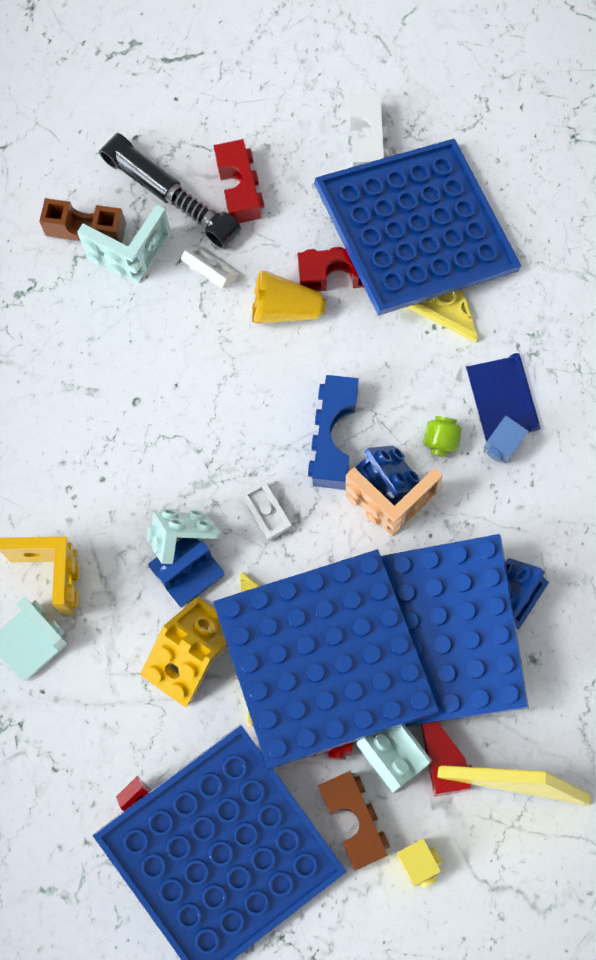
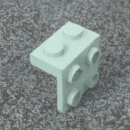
(172, 524)
(30, 640)

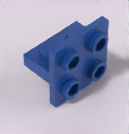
(388, 472)
(190, 573)
(526, 587)

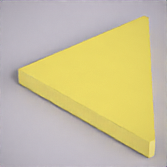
(451, 312)
(519, 781)

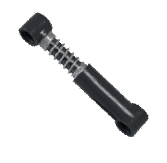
(121, 154)

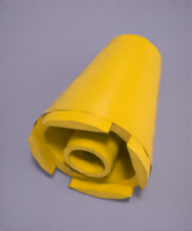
(284, 300)

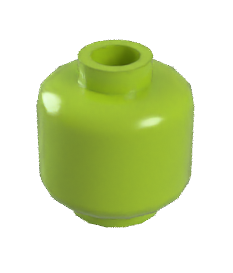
(442, 436)

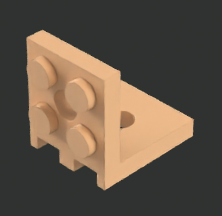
(380, 509)

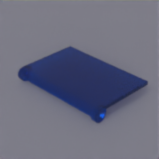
(502, 390)

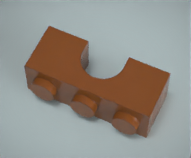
(63, 221)
(345, 794)

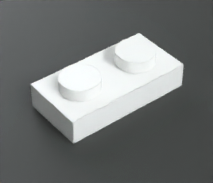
(209, 266)
(266, 510)

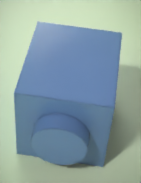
(505, 440)

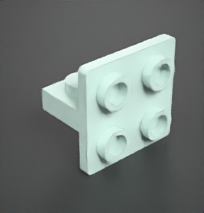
(394, 756)

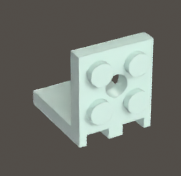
(129, 260)

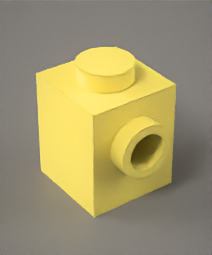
(420, 863)

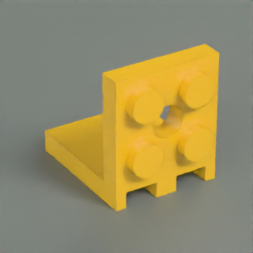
(54, 550)
(187, 647)

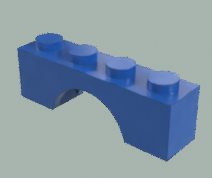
(330, 463)

